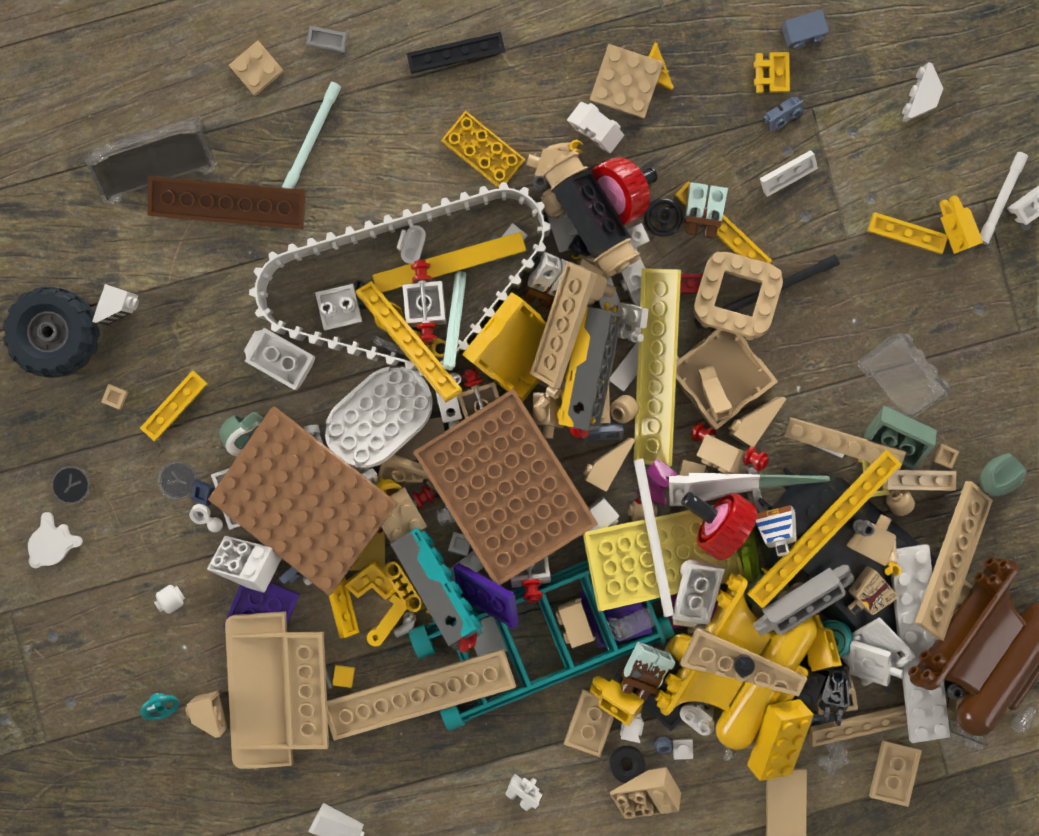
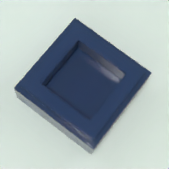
(202, 492)

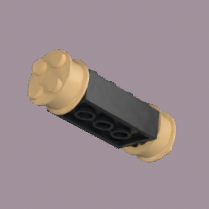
(591, 213)

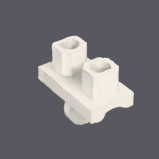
(525, 790)

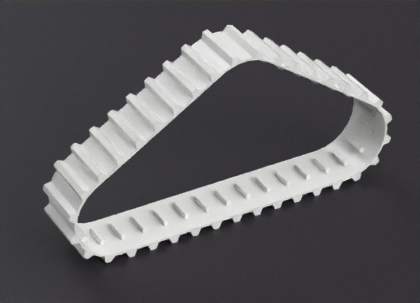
(313, 247)

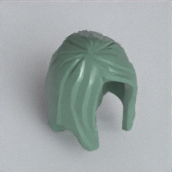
(1001, 475)

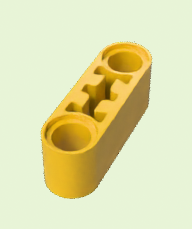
(399, 585)

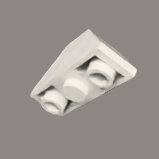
(924, 94)

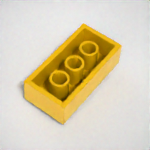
(780, 739)

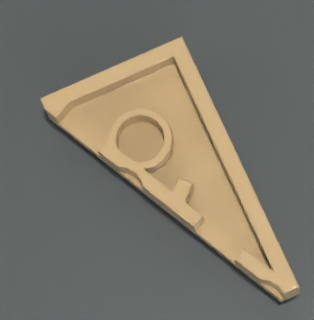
(402, 470)

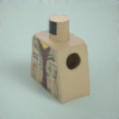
(870, 593)

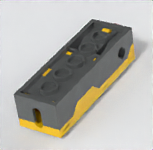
(589, 372)

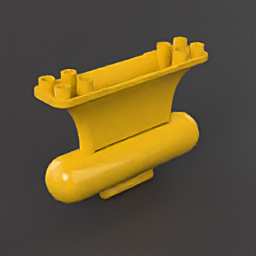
(742, 701)

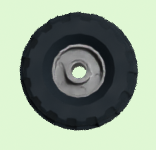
(51, 332)

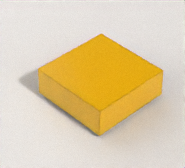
(343, 676)

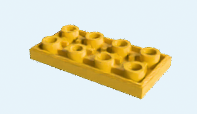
(483, 150)

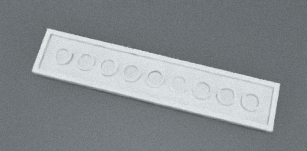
(924, 708)

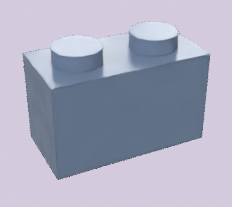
(805, 29)

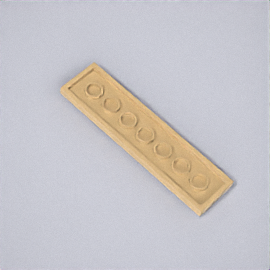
(954, 561)

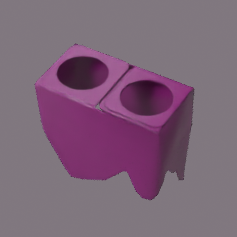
(657, 479)

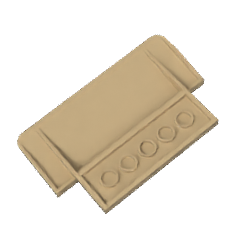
(274, 690)

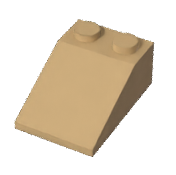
(752, 425)
(605, 468)

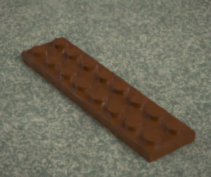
(226, 202)

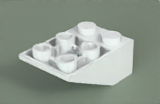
(245, 563)

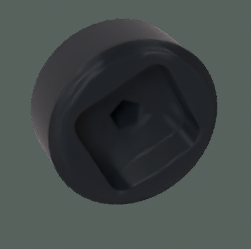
(744, 665)

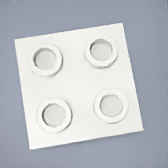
(338, 307)

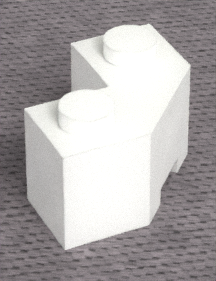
(596, 126)

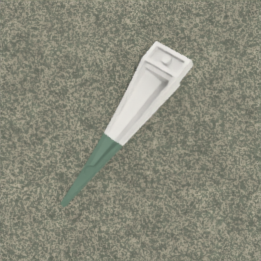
(713, 486)

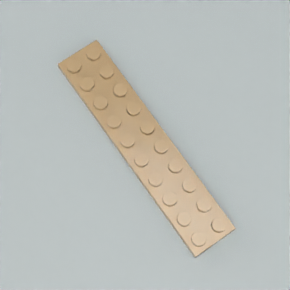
(420, 694)

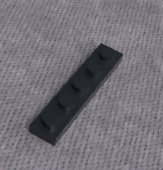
(455, 52)

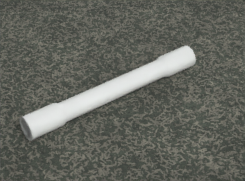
(1015, 169)

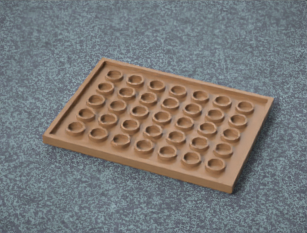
(505, 487)
(302, 501)

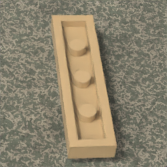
(921, 480)

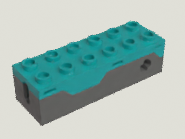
(438, 590)

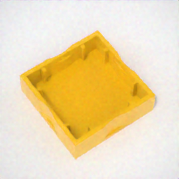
(509, 346)

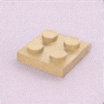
(256, 68)

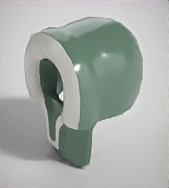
(237, 431)

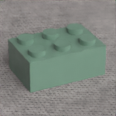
(902, 433)

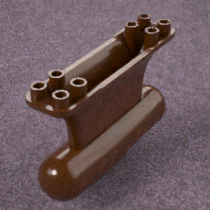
(985, 651)

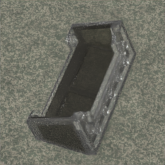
(158, 152)

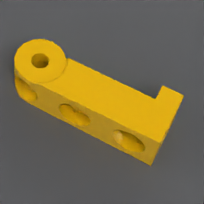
(378, 634)

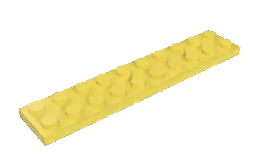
(657, 366)

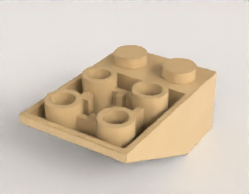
(648, 794)

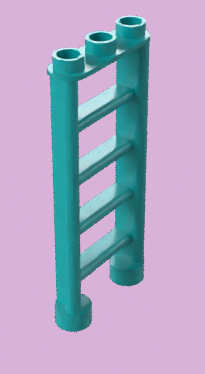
(455, 717)

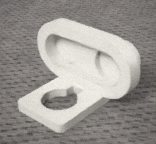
(411, 243)
(698, 717)

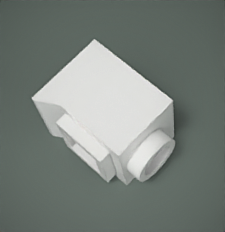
(632, 731)

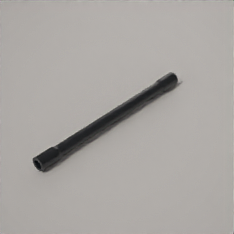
(821, 266)

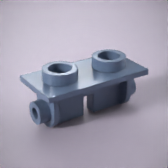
(791, 108)

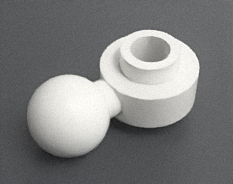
(213, 523)

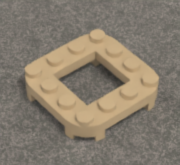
(731, 321)

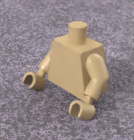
(546, 409)

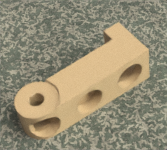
(714, 393)

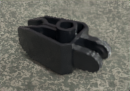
(834, 697)

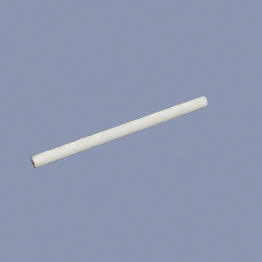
(653, 537)

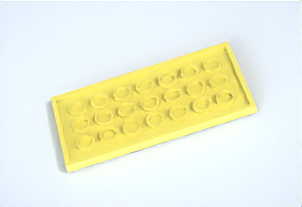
(624, 563)

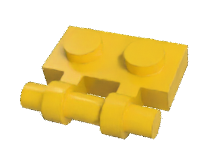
(778, 72)

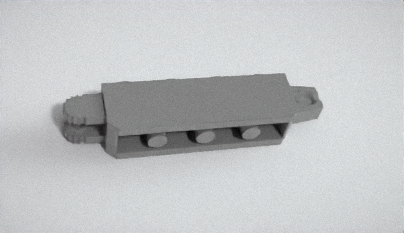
(804, 601)

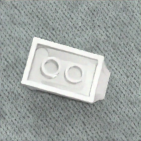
(278, 358)
(697, 593)

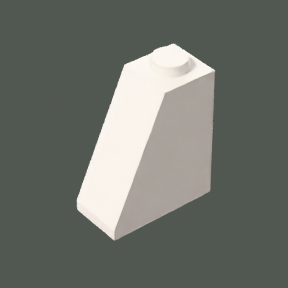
(335, 823)

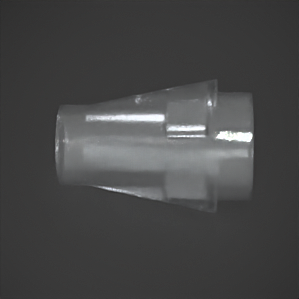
(1022, 722)

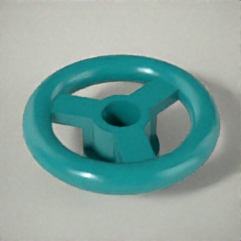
(158, 704)

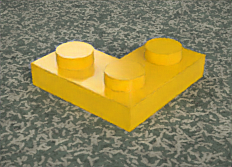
(370, 577)

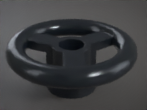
(669, 212)

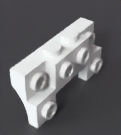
(632, 275)

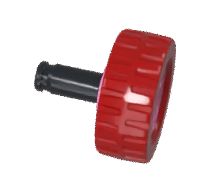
(625, 187)
(723, 525)

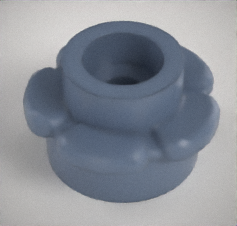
(663, 745)

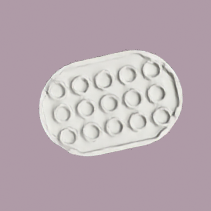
(379, 417)

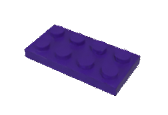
(487, 595)

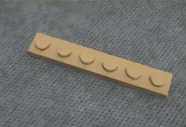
(839, 441)
(858, 726)

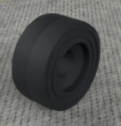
(621, 754)

